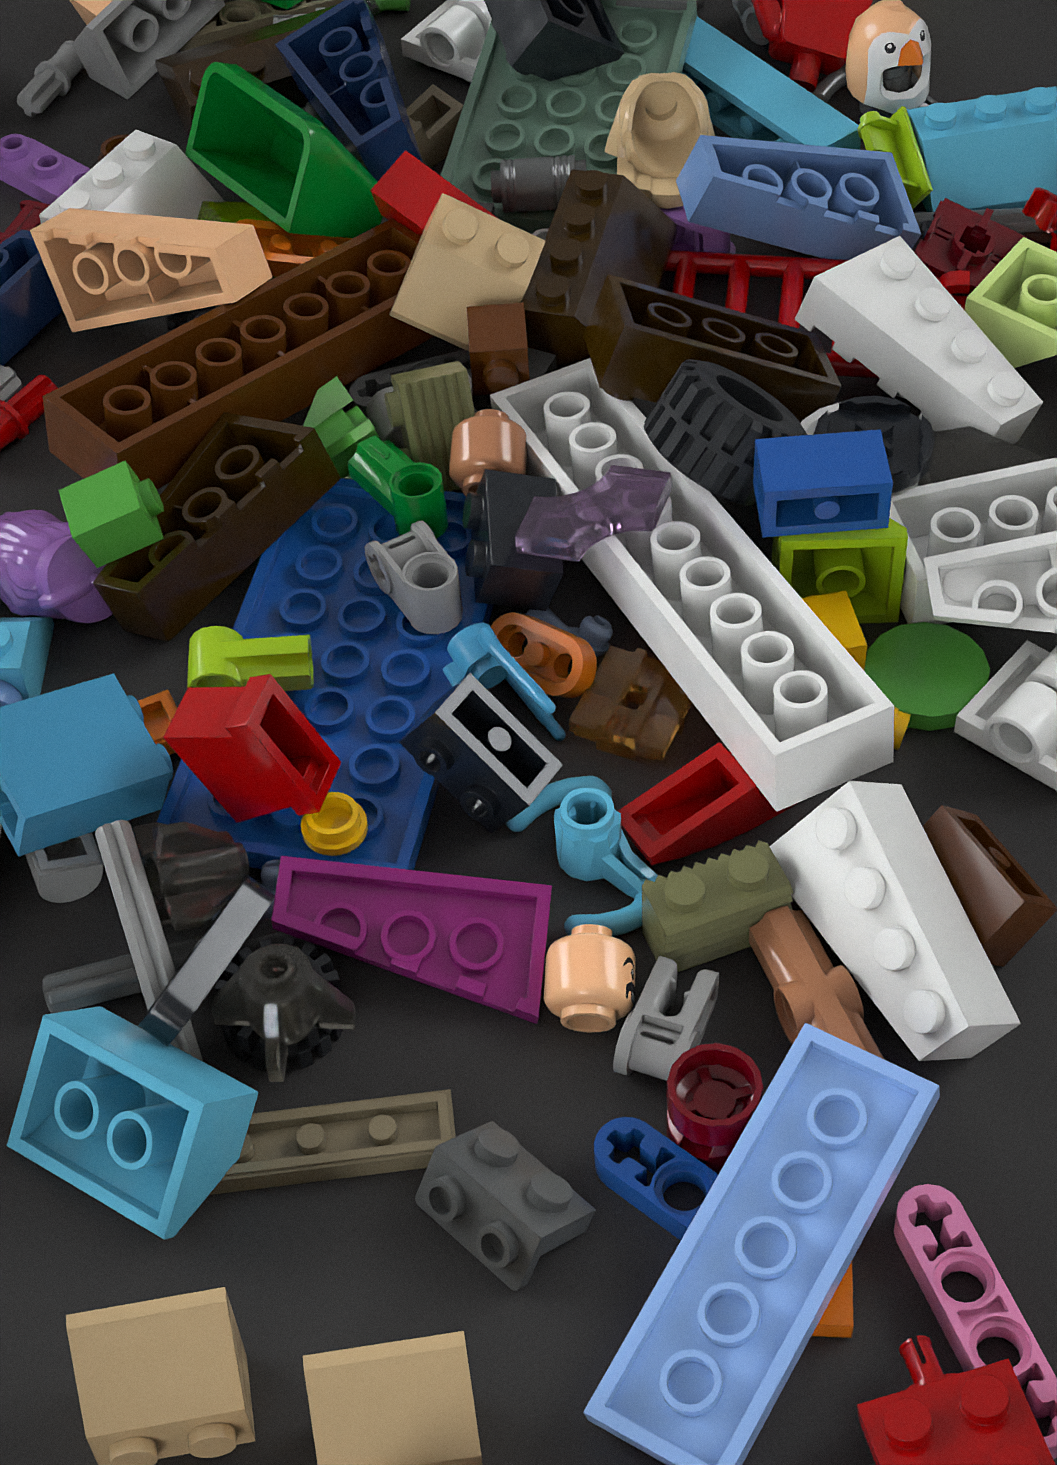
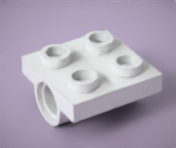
(450, 37)
(1018, 714)

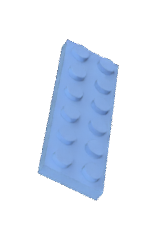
(763, 1255)

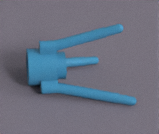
(482, 654)

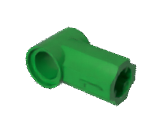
(402, 487)

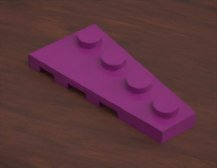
(435, 928)

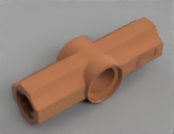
(806, 982)

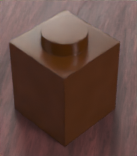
(497, 347)

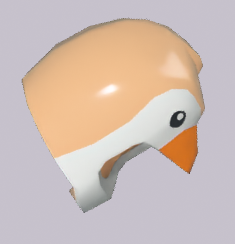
(882, 39)

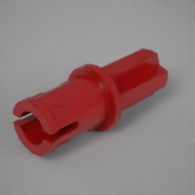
(23, 409)

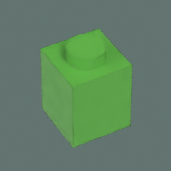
(112, 513)

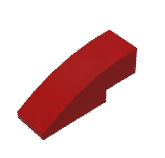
(696, 808)

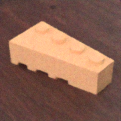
(145, 266)

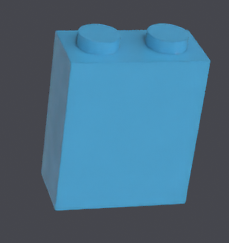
(76, 764)

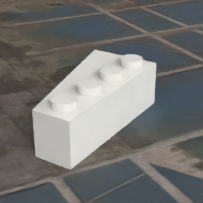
(918, 342)
(895, 920)

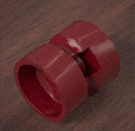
(711, 1101)

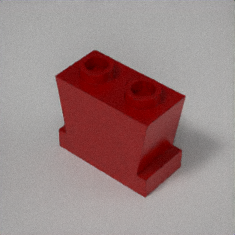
(253, 749)

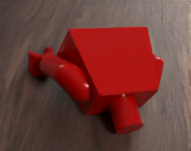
(808, 34)

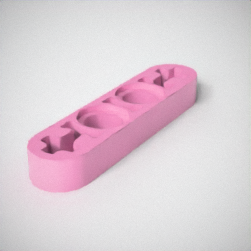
(987, 1317)

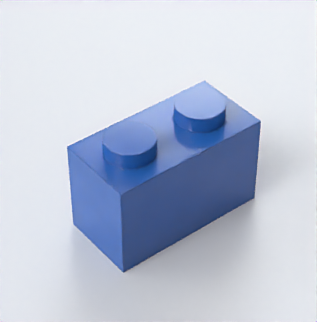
(822, 483)

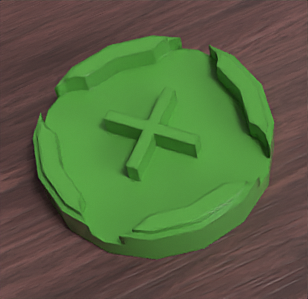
(927, 672)

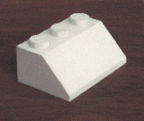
(139, 178)

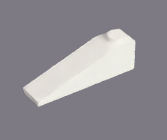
(997, 584)

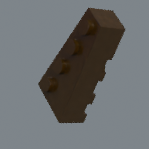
(218, 517)

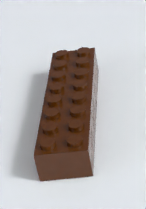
(240, 359)

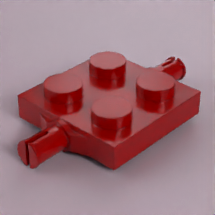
(953, 1417)

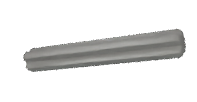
(140, 919)

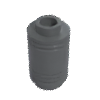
(532, 182)

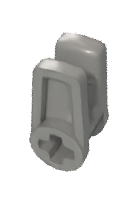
(655, 1041)

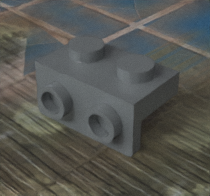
(500, 1202)

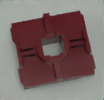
(965, 242)

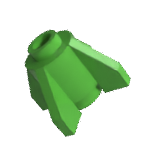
(336, 429)

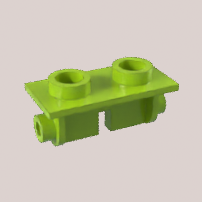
(898, 138)

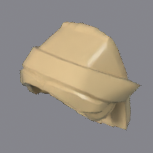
(657, 132)

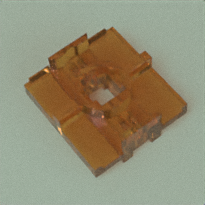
(624, 731)

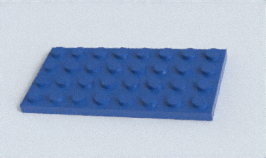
(369, 678)

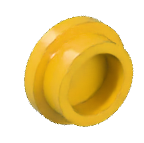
(337, 827)

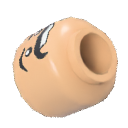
(589, 979)

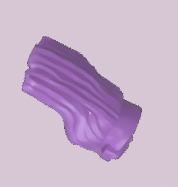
(47, 570)

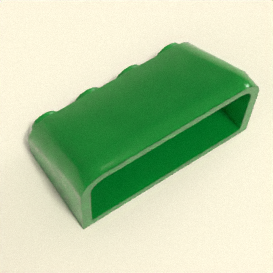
(279, 157)

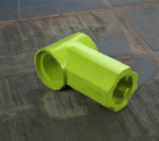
(227, 660)

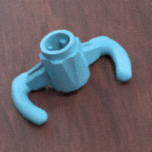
(591, 846)

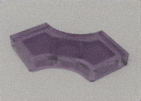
(574, 522)

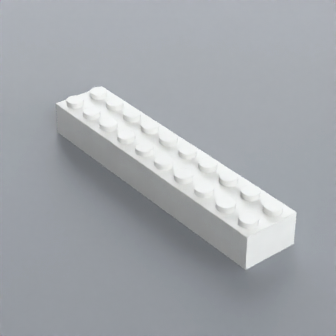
(711, 603)

